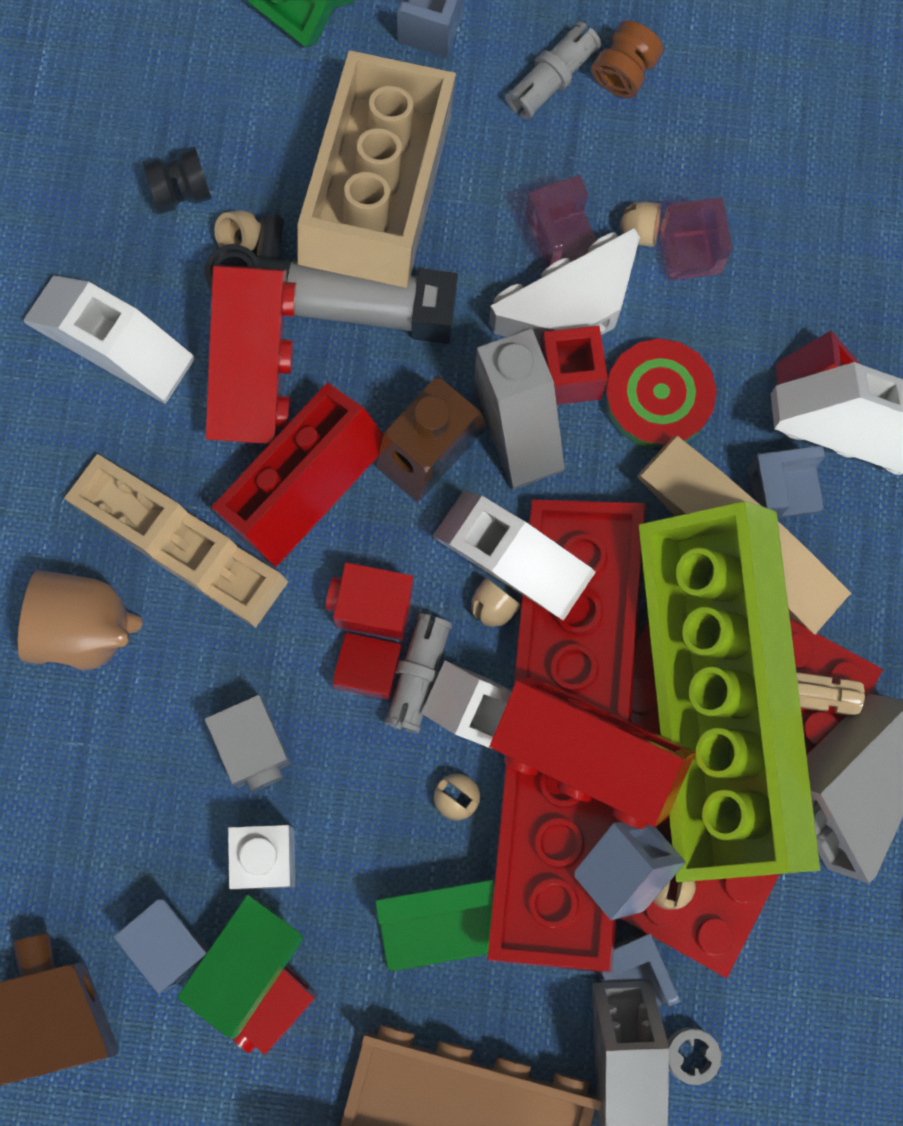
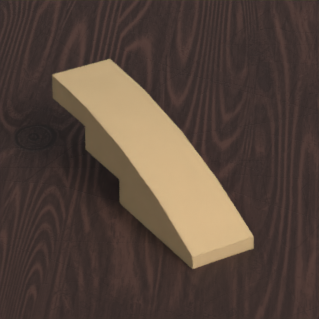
(693, 484)
(176, 540)

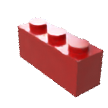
(249, 353)
(301, 474)
(591, 752)

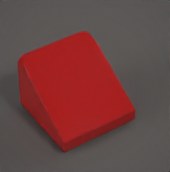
(366, 666)

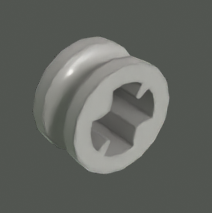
(709, 1051)

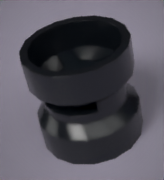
(189, 175)

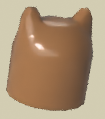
(72, 621)

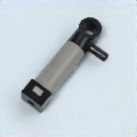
(422, 308)

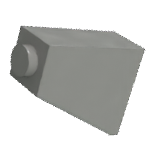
(519, 407)
(859, 788)
(630, 1055)

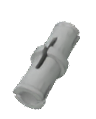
(553, 70)
(418, 673)

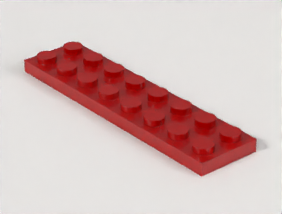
(544, 835)

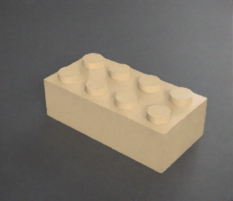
(376, 169)

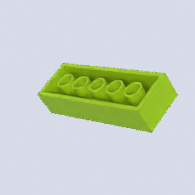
(729, 692)

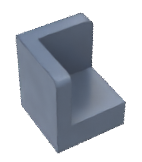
(429, 24)
(788, 481)
(628, 869)
(162, 946)
(640, 961)

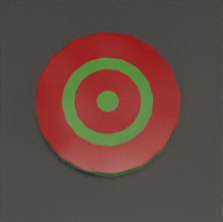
(660, 393)

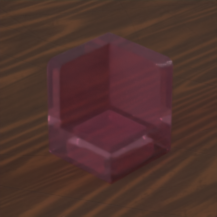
(560, 220)
(695, 238)

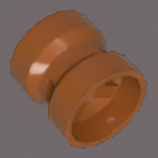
(631, 53)

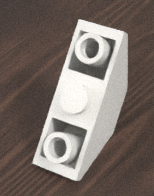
(570, 292)
(110, 335)
(845, 410)
(514, 553)

